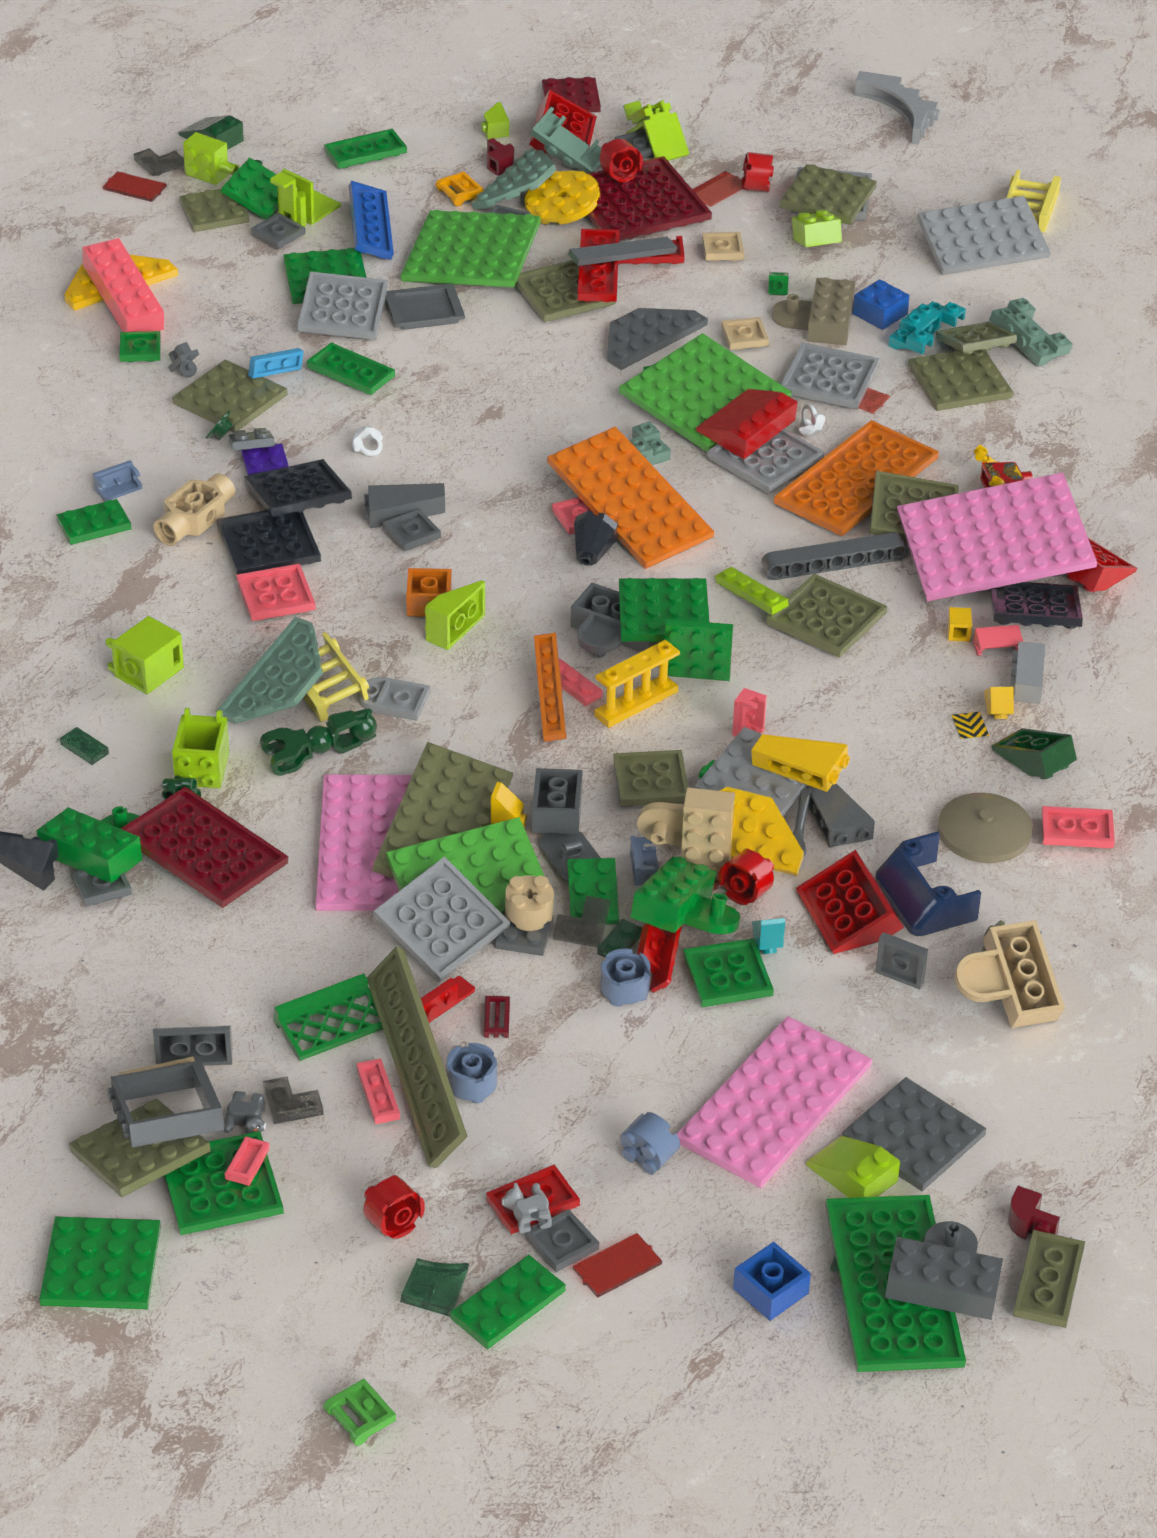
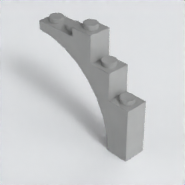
(904, 100)

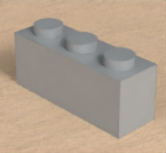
(1028, 672)

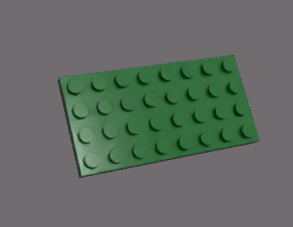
(884, 1330)

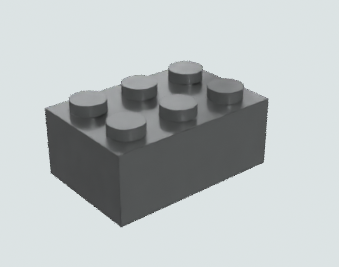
(557, 801)

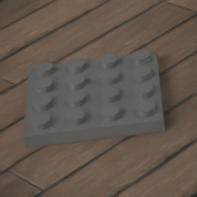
(917, 1131)

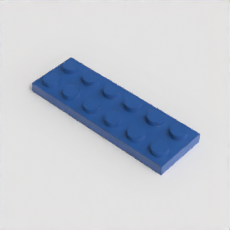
(370, 220)

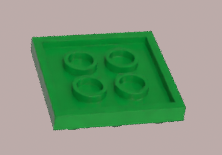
(253, 189)
(703, 649)
(728, 972)

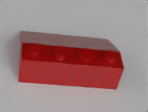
(577, 120)
(750, 421)
(1108, 572)
(848, 905)

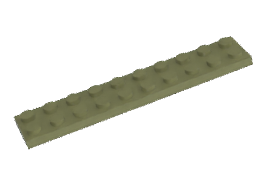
(416, 1058)

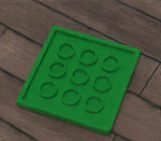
(339, 262)
(650, 601)
(208, 1201)
(100, 1263)

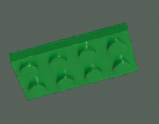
(365, 148)
(351, 368)
(508, 1301)

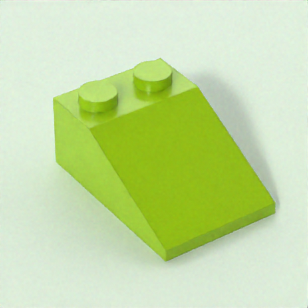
(454, 614)
(856, 1167)

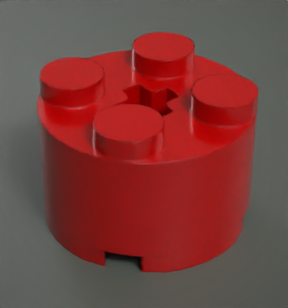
(620, 160)
(757, 170)
(746, 877)
(393, 1207)

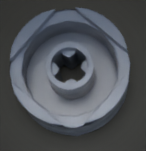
(625, 977)
(472, 1072)
(649, 1142)

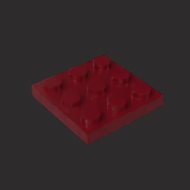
(576, 90)

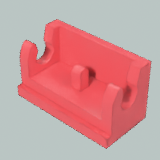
(996, 637)
(749, 711)

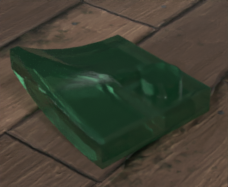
(435, 1286)

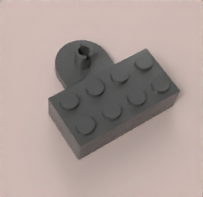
(598, 621)
(945, 1272)

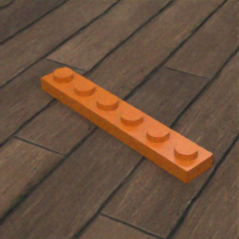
(550, 687)

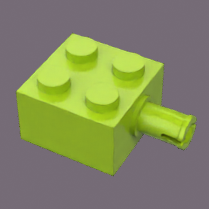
(207, 159)
(816, 228)

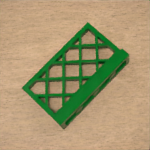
(322, 1003)

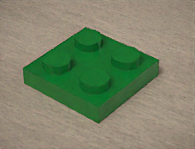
(140, 346)

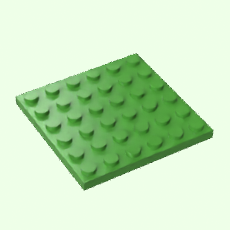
(471, 248)
(694, 386)

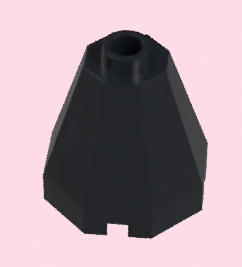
(593, 536)

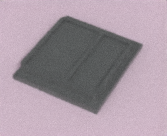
(425, 306)

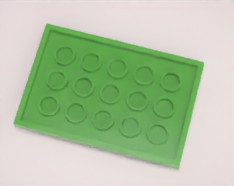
(483, 855)

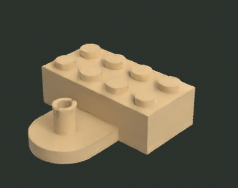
(699, 826)
(1015, 971)

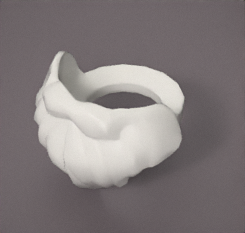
(815, 425)
(367, 432)

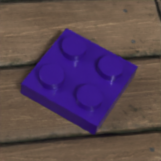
(264, 459)

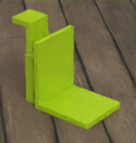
(660, 126)
(299, 200)

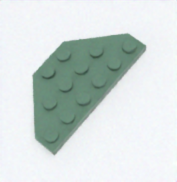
(527, 172)
(279, 676)

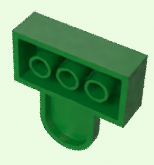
(94, 844)
(681, 896)

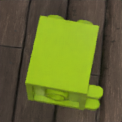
(146, 654)
(201, 748)

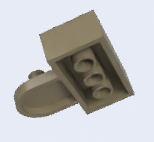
(825, 317)

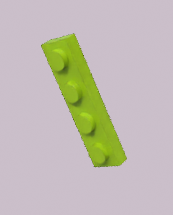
(751, 590)

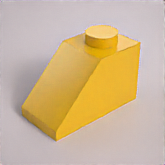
(999, 702)
(506, 805)

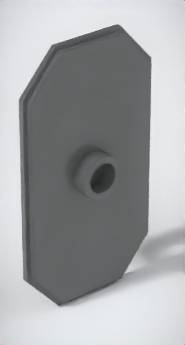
(564, 847)

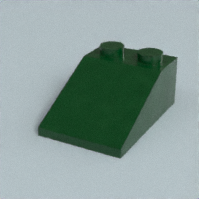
(221, 128)
(1037, 751)

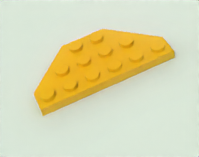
(84, 293)
(764, 830)

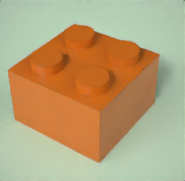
(424, 586)

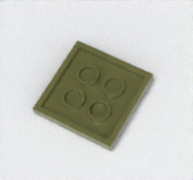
(212, 210)
(976, 337)
(650, 777)

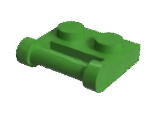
(366, 1405)

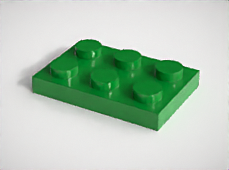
(93, 521)
(596, 879)

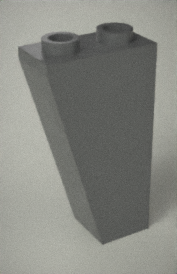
(391, 501)
(840, 817)

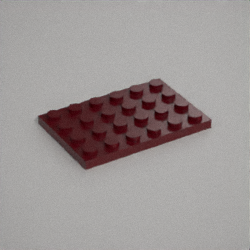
(205, 847)

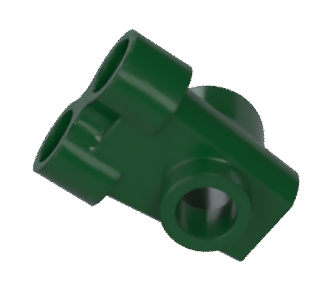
(173, 785)

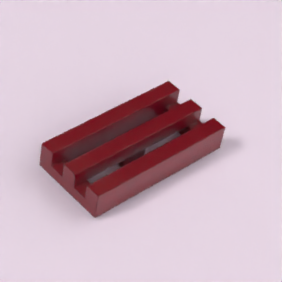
(496, 1030)

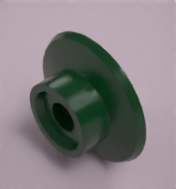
(221, 427)

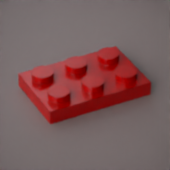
(551, 1182)

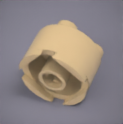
(529, 902)

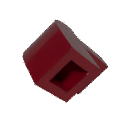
(499, 156)
(1027, 1216)

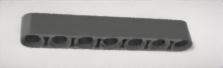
(834, 556)

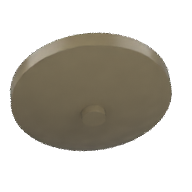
(985, 827)

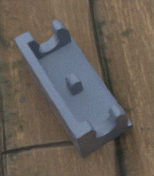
(117, 481)
(643, 859)

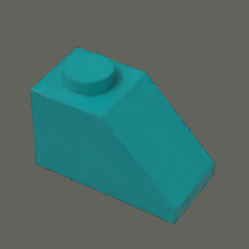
(769, 934)

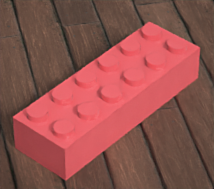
(122, 287)

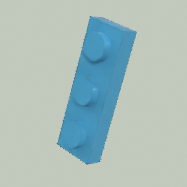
(275, 363)

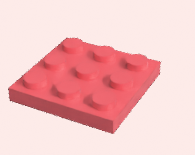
(275, 592)

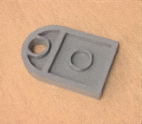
(395, 697)

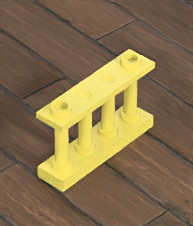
(1049, 197)
(320, 704)

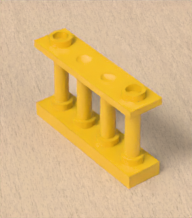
(643, 696)

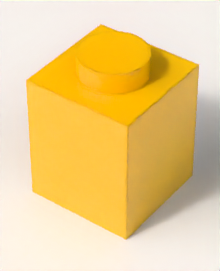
(959, 624)

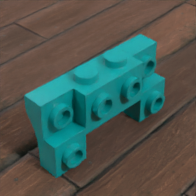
(920, 325)

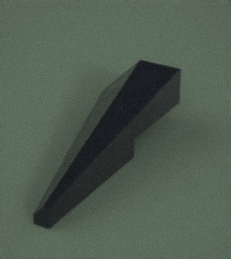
(29, 857)

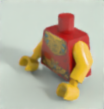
(998, 473)

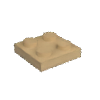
(723, 246)
(745, 333)

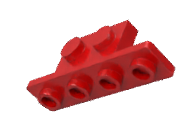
(661, 950)
(446, 996)

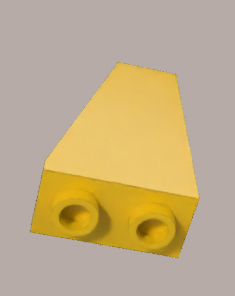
(801, 759)

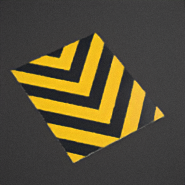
(970, 725)

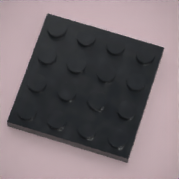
(298, 488)
(267, 542)
(1037, 604)

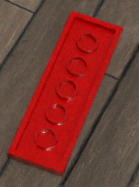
(598, 280)

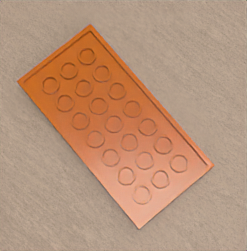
(841, 485)
(627, 488)

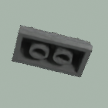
(204, 1043)

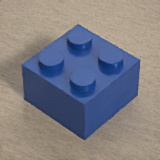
(881, 304)
(771, 1281)

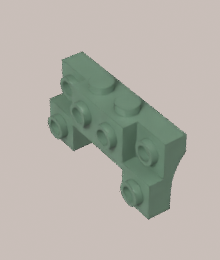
(565, 145)
(1031, 338)
(648, 442)

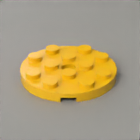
(579, 199)

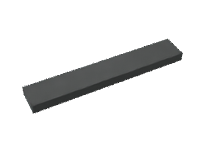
(622, 251)

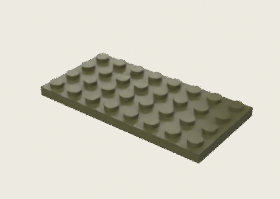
(442, 799)

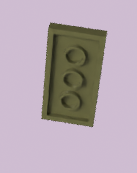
(1049, 1278)

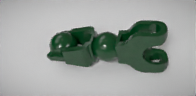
(297, 746)

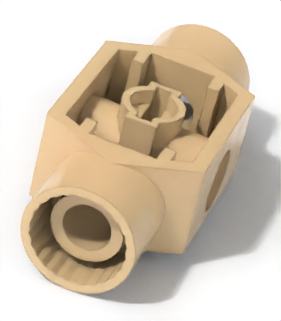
(193, 508)

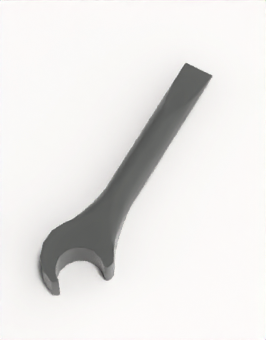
(801, 817)

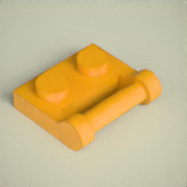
(461, 182)

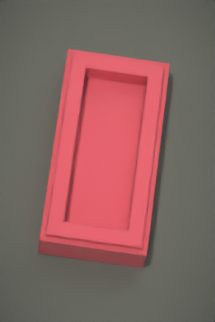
(247, 1161)

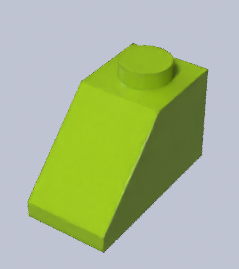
(496, 122)

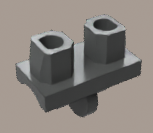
(183, 358)

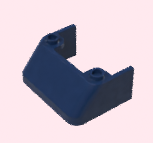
(911, 897)

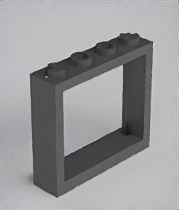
(162, 1081)

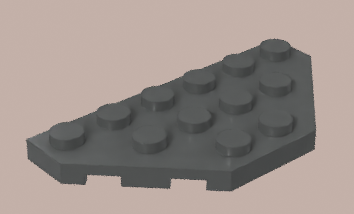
(649, 331)

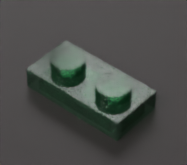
(84, 746)
(622, 936)

